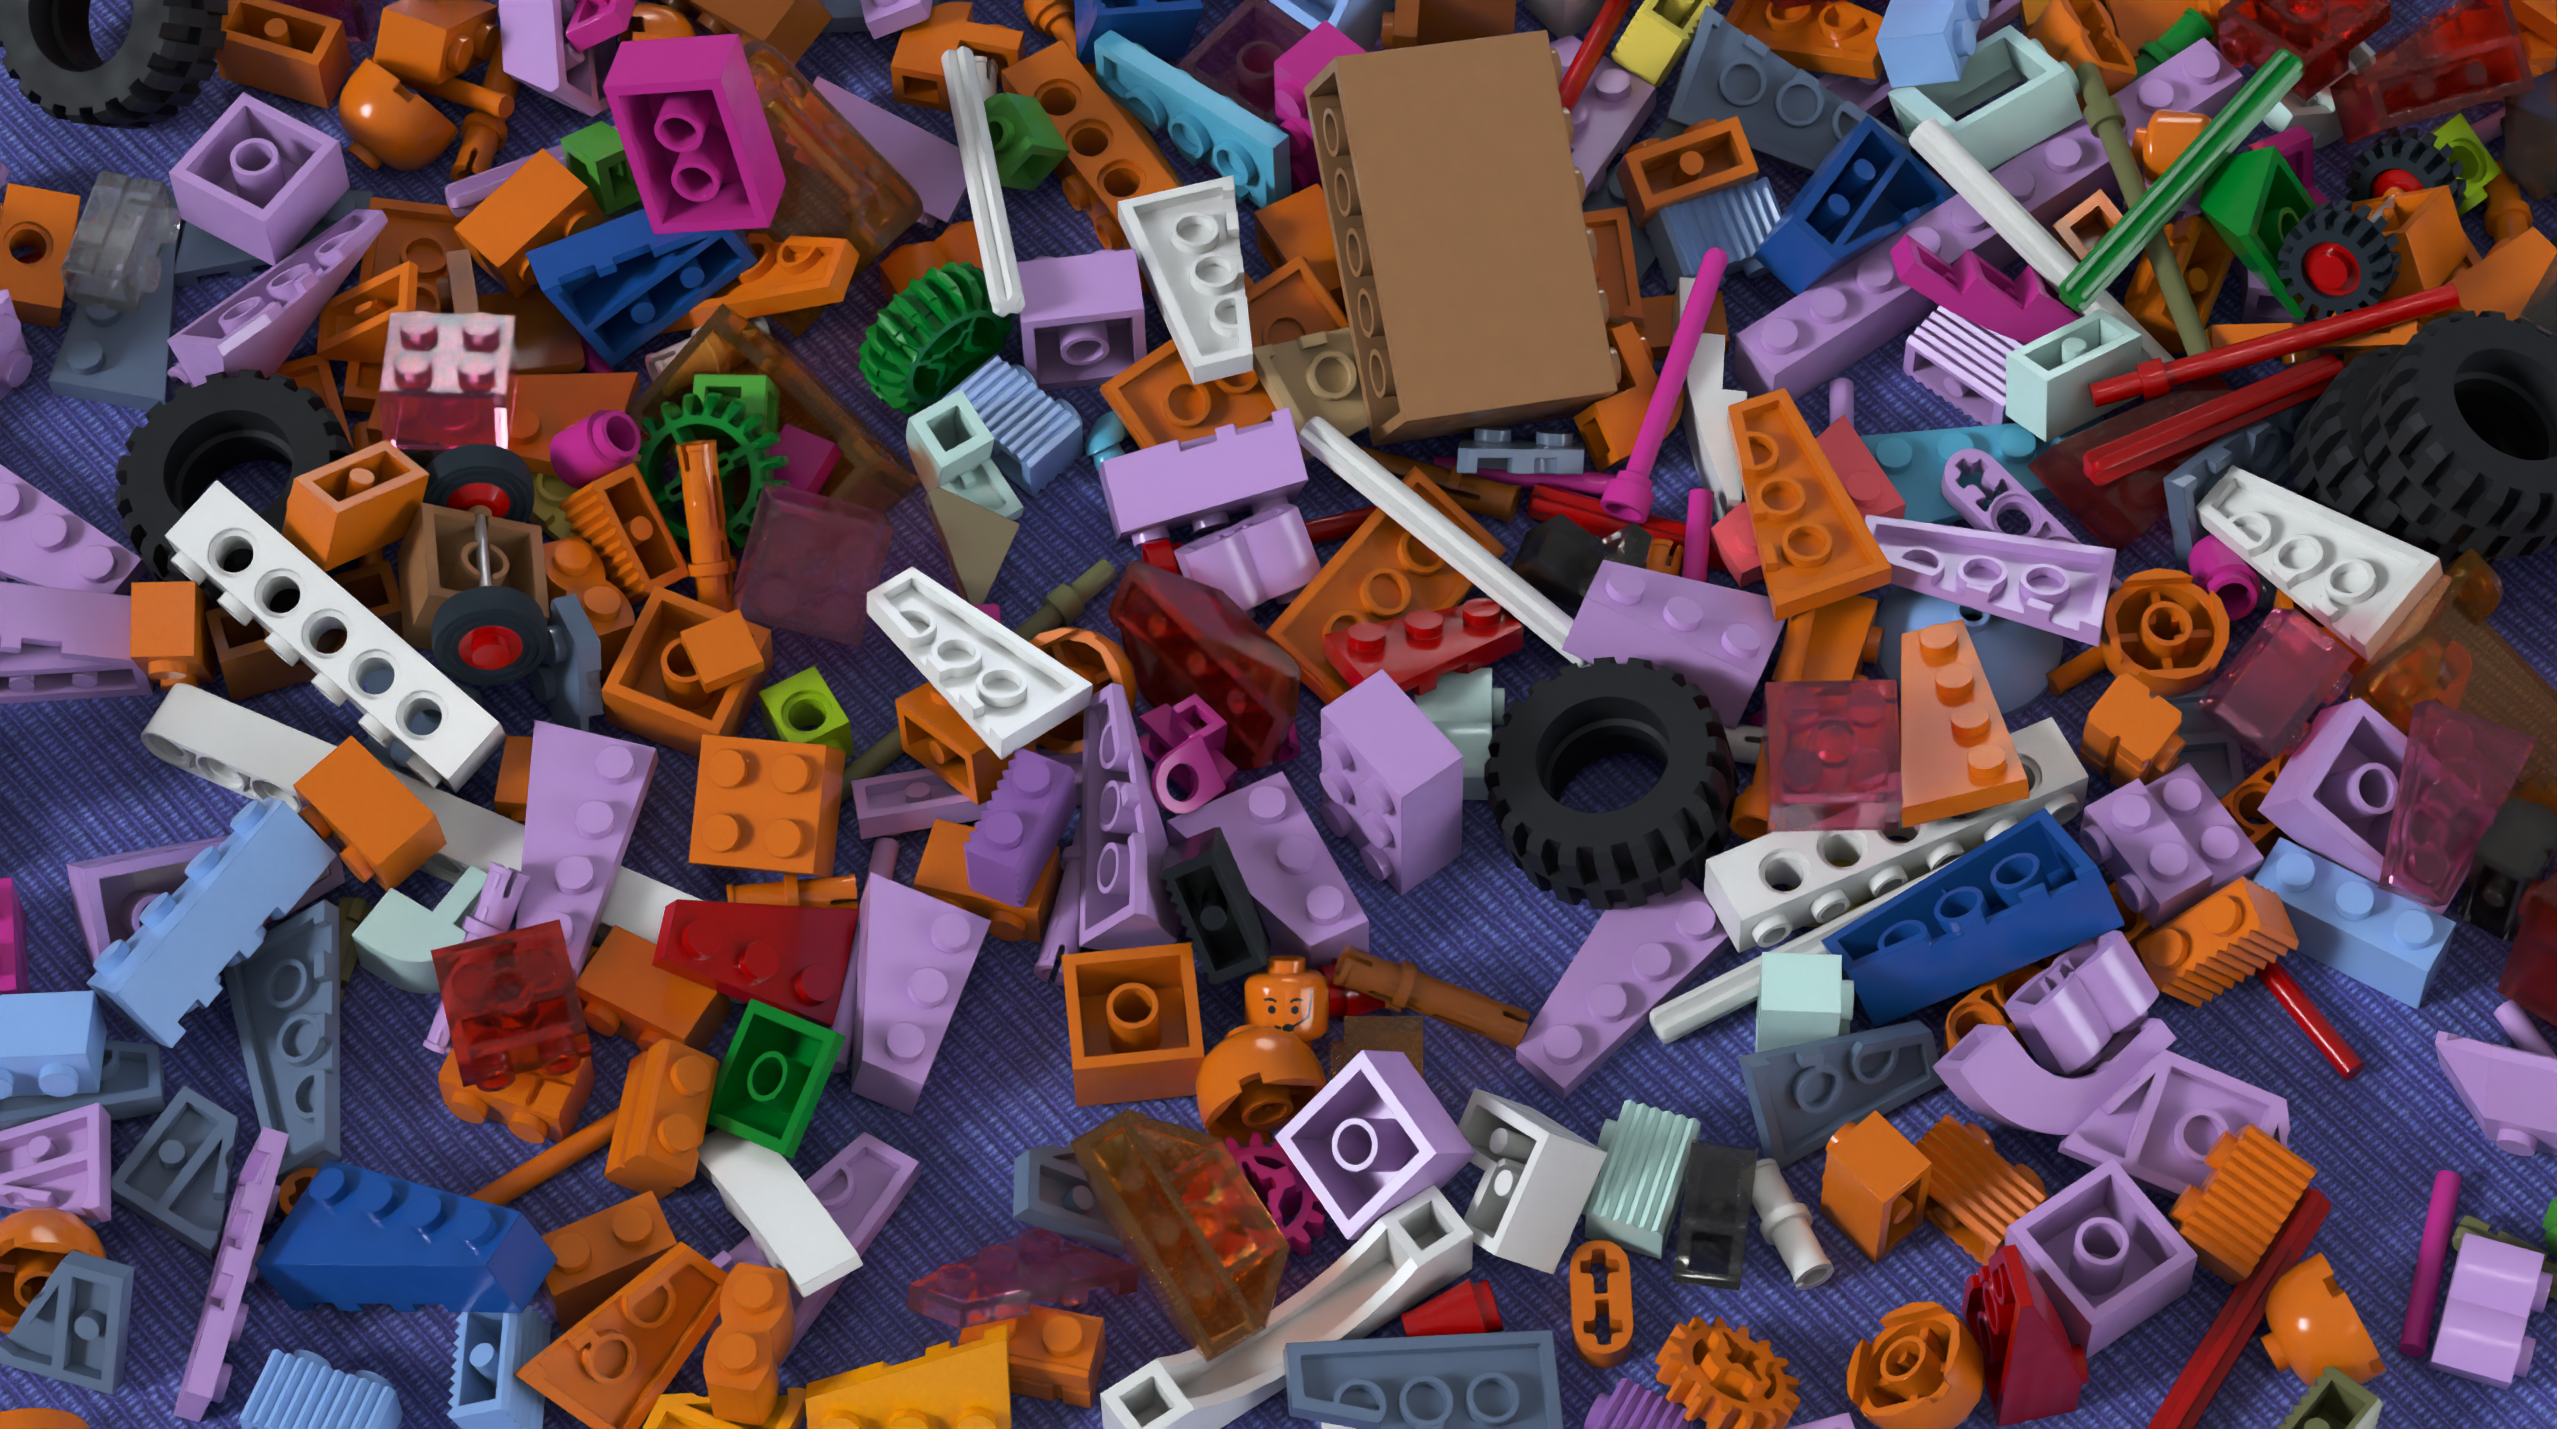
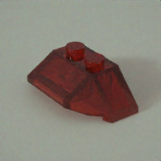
(1201, 642)

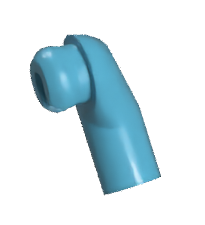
(1105, 439)

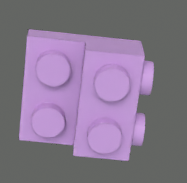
(2167, 844)

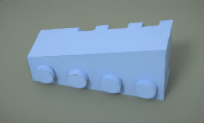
(210, 920)

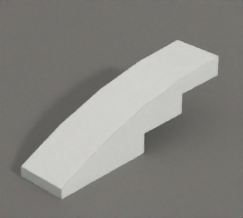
(1706, 413)
(778, 1211)

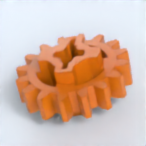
(1726, 1377)

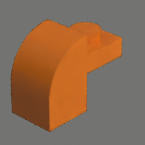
(917, 61)
(1614, 423)

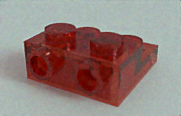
(2312, 29)
(512, 1006)

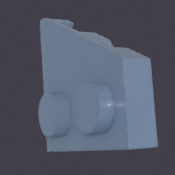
(182, 1171)
(1057, 1197)

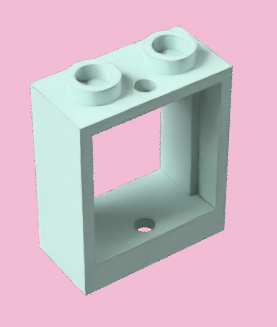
(2010, 122)

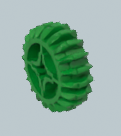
(932, 337)
(752, 451)

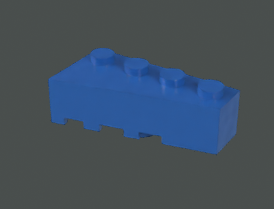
(1975, 920)
(402, 1244)

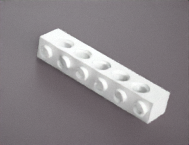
(224, 524)
(1759, 915)

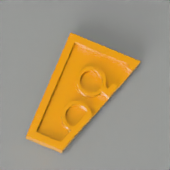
(941, 1390)

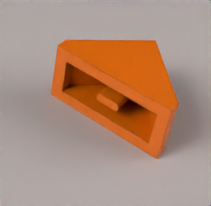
(357, 321)

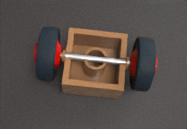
(476, 568)

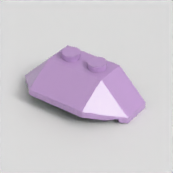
(544, 58)
(2505, 1091)

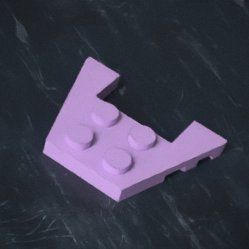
(1606, 114)

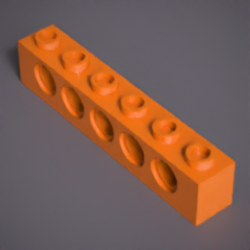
(1104, 149)

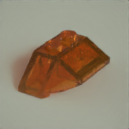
(1187, 1226)

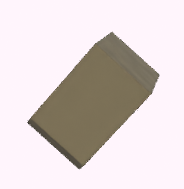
(971, 540)

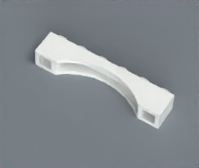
(1377, 1279)

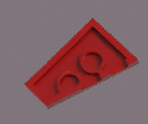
(1425, 644)
(761, 952)

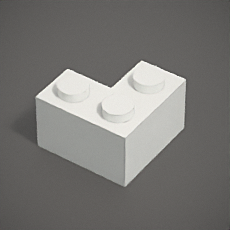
(1531, 1180)

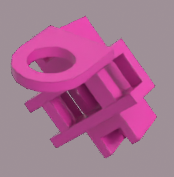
(1187, 754)

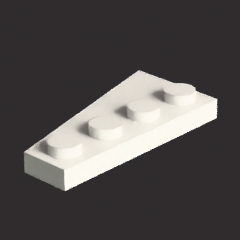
(1195, 272)
(2326, 562)
(979, 666)

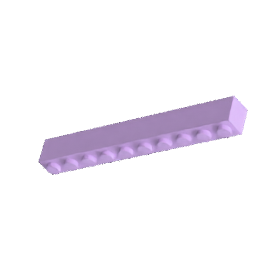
(1869, 305)

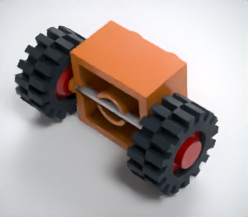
(2389, 234)

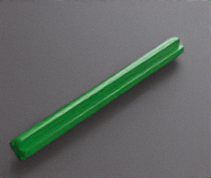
(2180, 180)

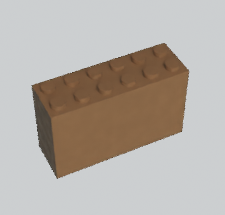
(1461, 236)

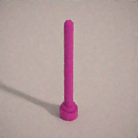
(1630, 493)

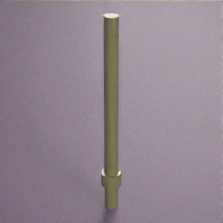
(2107, 123)
(1059, 609)

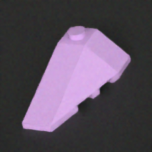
(273, 312)
(1120, 836)
(118, 887)

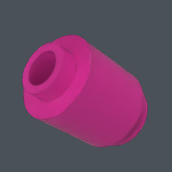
(594, 447)
(2225, 573)

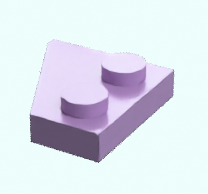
(59, 1163)

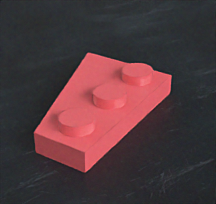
(1858, 473)

